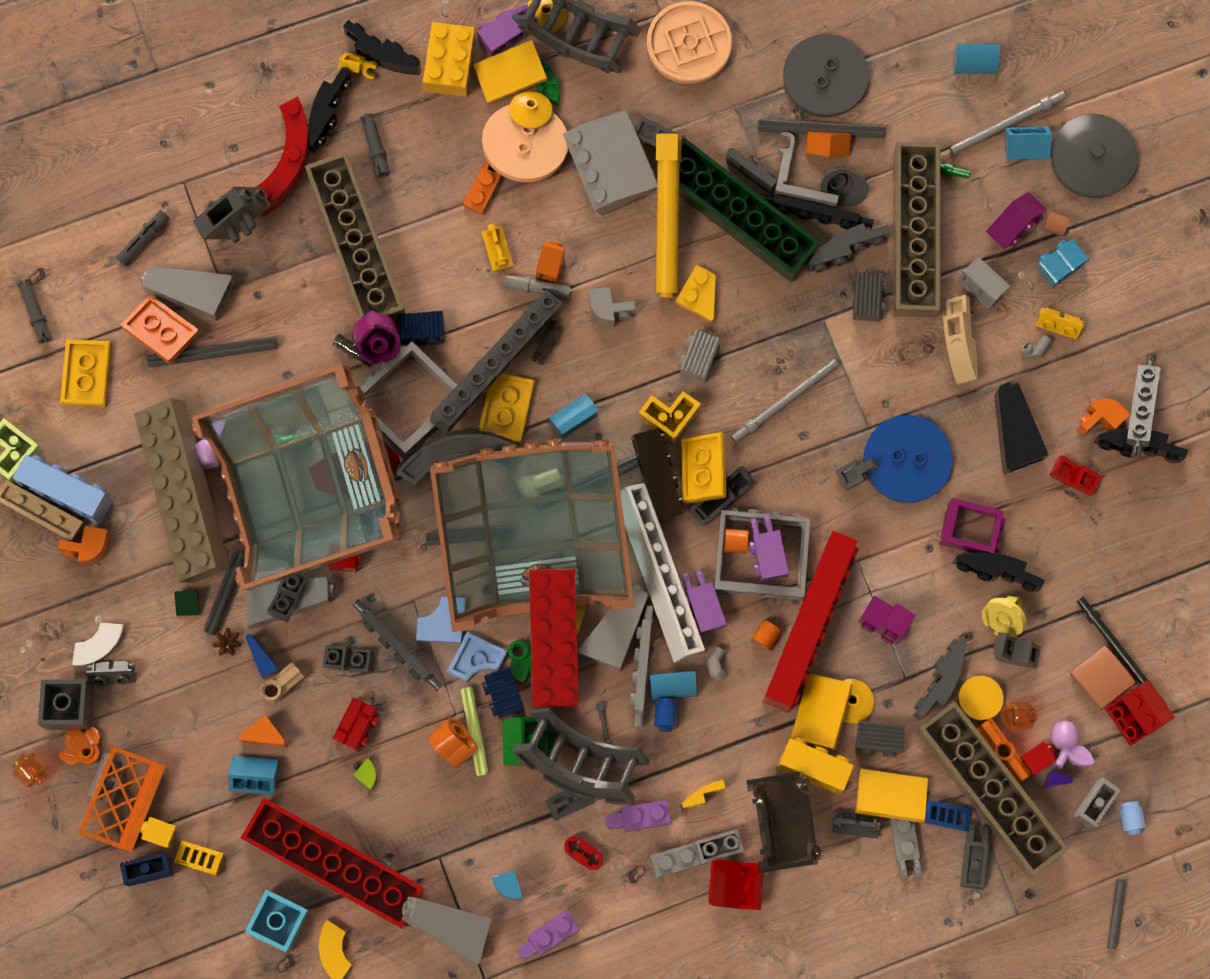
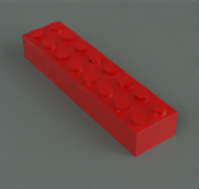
(809, 623)
(331, 862)

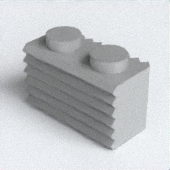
(699, 355)
(1096, 803)

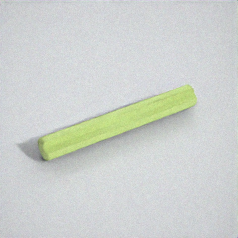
(474, 730)

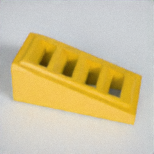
(217, 863)

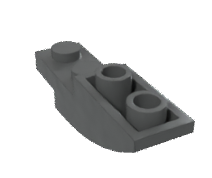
(839, 248)
(948, 673)

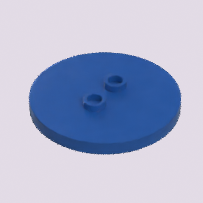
(910, 459)

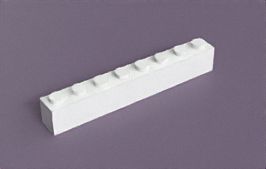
(660, 574)

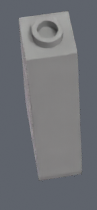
(192, 290)
(315, 594)
(614, 633)
(452, 928)

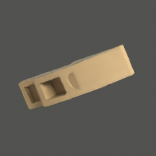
(959, 340)

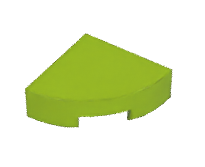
(366, 774)

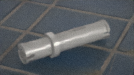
(536, 286)

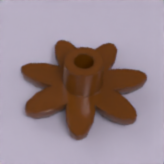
(231, 641)

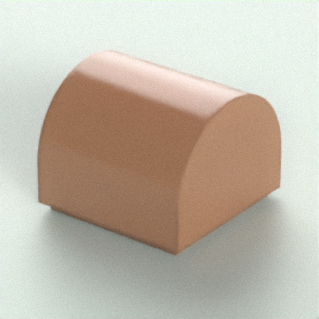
(1056, 223)

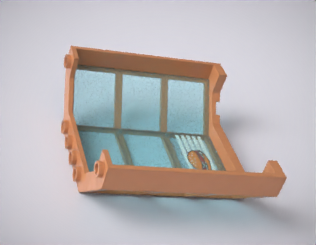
(303, 475)
(525, 513)

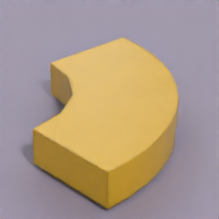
(332, 952)

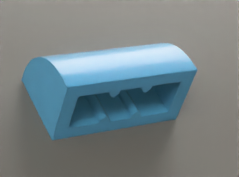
(976, 58)
(1028, 142)
(573, 416)
(673, 685)
(253, 775)
(508, 886)

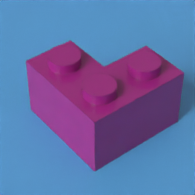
(1018, 217)
(886, 620)

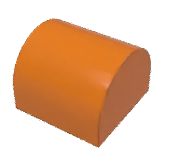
(736, 541)
(766, 635)

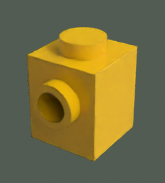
(158, 832)

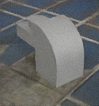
(604, 310)

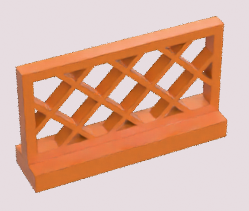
(137, 811)

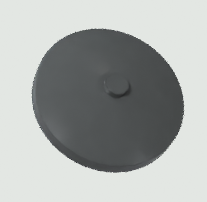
(1094, 156)

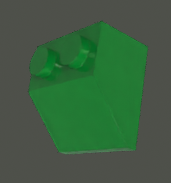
(520, 731)

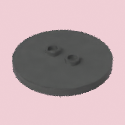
(825, 75)

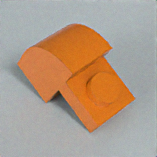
(1106, 412)
(91, 549)

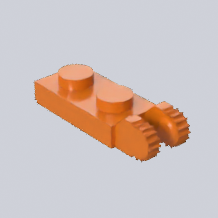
(482, 189)

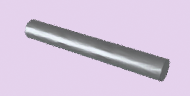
(1116, 913)

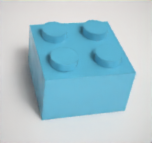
(277, 921)

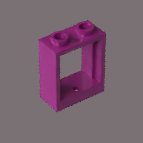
(948, 526)

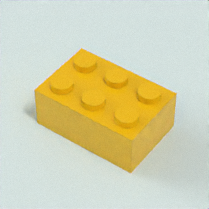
(449, 59)
(815, 763)

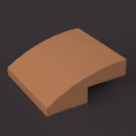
(1103, 678)

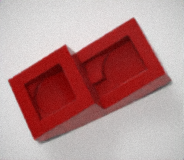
(1075, 476)

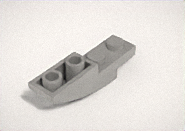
(696, 854)

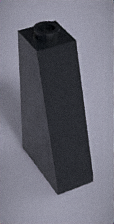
(1017, 431)

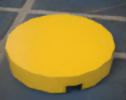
(980, 698)

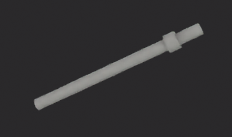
(1043, 105)
(752, 425)

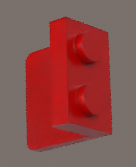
(735, 885)

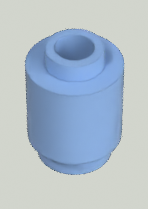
(1132, 818)

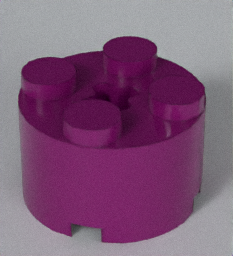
(376, 338)

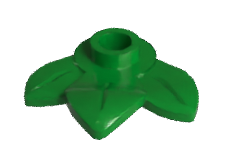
(520, 665)

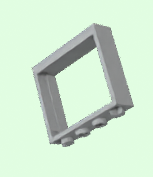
(405, 448)
(760, 590)

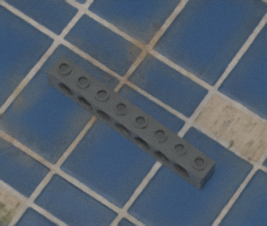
(495, 362)

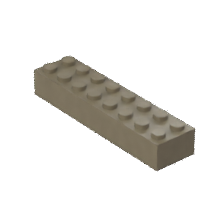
(916, 229)
(354, 237)
(181, 491)
(992, 790)

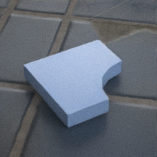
(437, 626)
(476, 656)

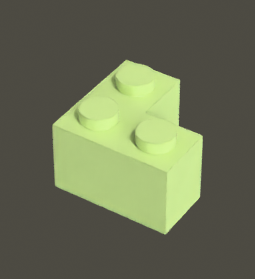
(16, 446)

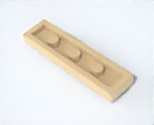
(40, 511)

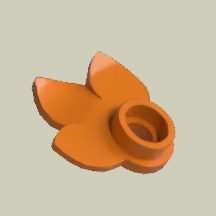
(79, 744)

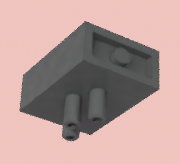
(232, 214)

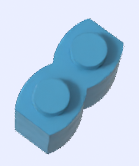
(1062, 262)

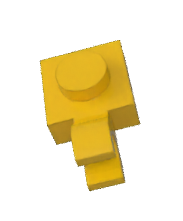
(357, 63)

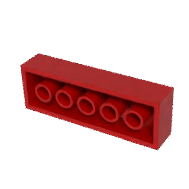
(553, 637)

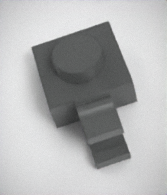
(853, 473)

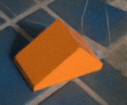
(828, 144)
(263, 733)

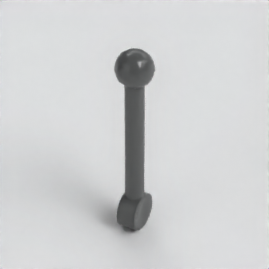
(600, 707)

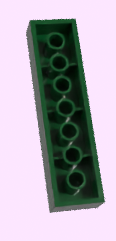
(743, 213)

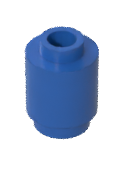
(665, 714)

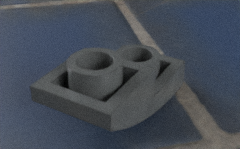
(287, 597)
(348, 659)

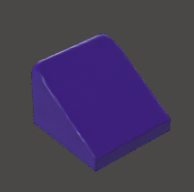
(1056, 779)

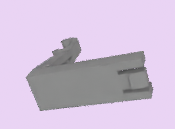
(797, 192)

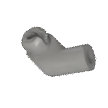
(1036, 350)
(714, 666)

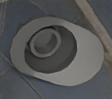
(848, 185)

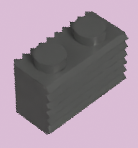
(868, 297)
(879, 738)

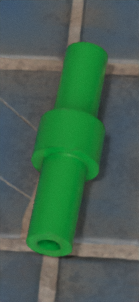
(950, 169)

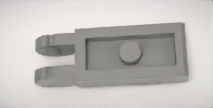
(905, 846)

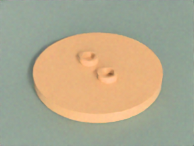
(689, 42)
(523, 152)

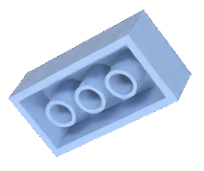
(62, 489)

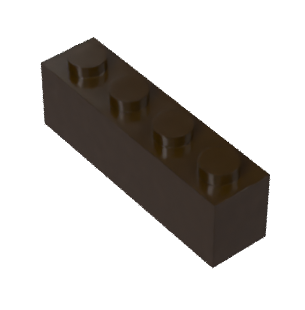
(656, 473)

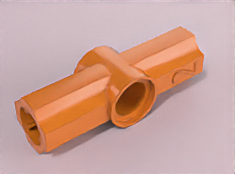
(995, 738)

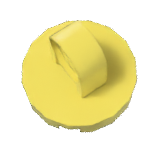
(1005, 615)

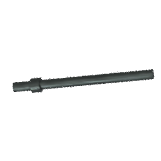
(1093, 616)

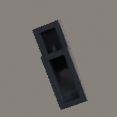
(736, 486)

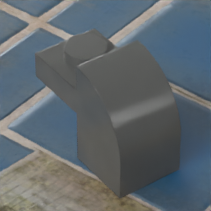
(1015, 651)

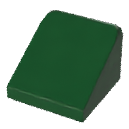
(187, 603)

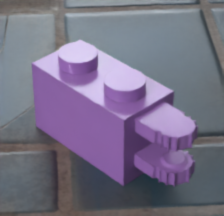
(502, 32)
(768, 552)
(704, 604)
(640, 817)
(549, 935)

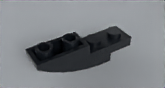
(388, 55)
(322, 113)
(1158, 445)
(990, 565)

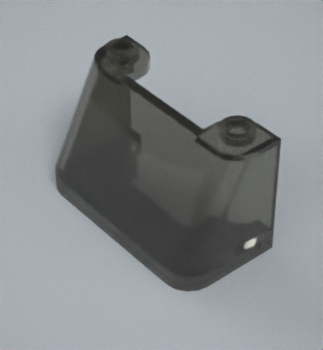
(785, 822)

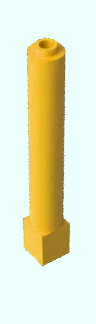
(669, 158)

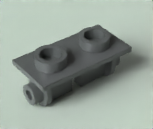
(101, 674)
(566, 804)
(855, 824)

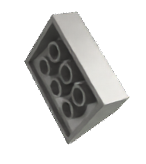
(611, 161)

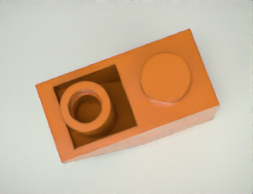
(550, 262)

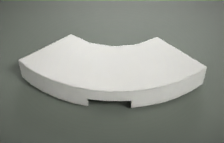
(99, 645)

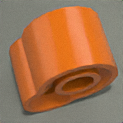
(453, 742)

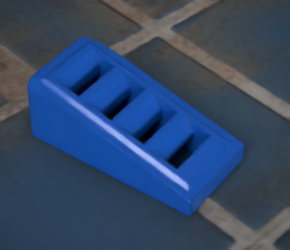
(264, 663)
(928, 815)

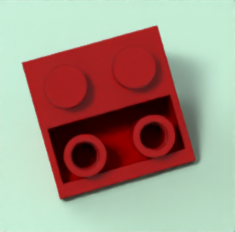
(1139, 712)

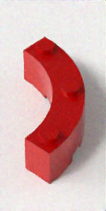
(293, 159)

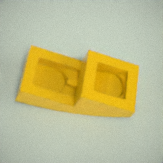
(697, 797)

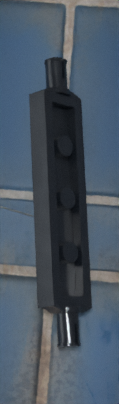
(824, 214)

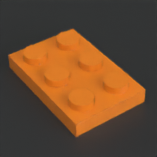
(160, 329)

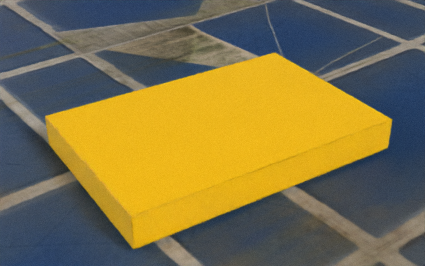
(510, 72)
(85, 373)
(507, 407)
(703, 468)
(822, 711)
(891, 795)

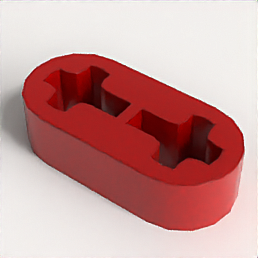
(587, 848)

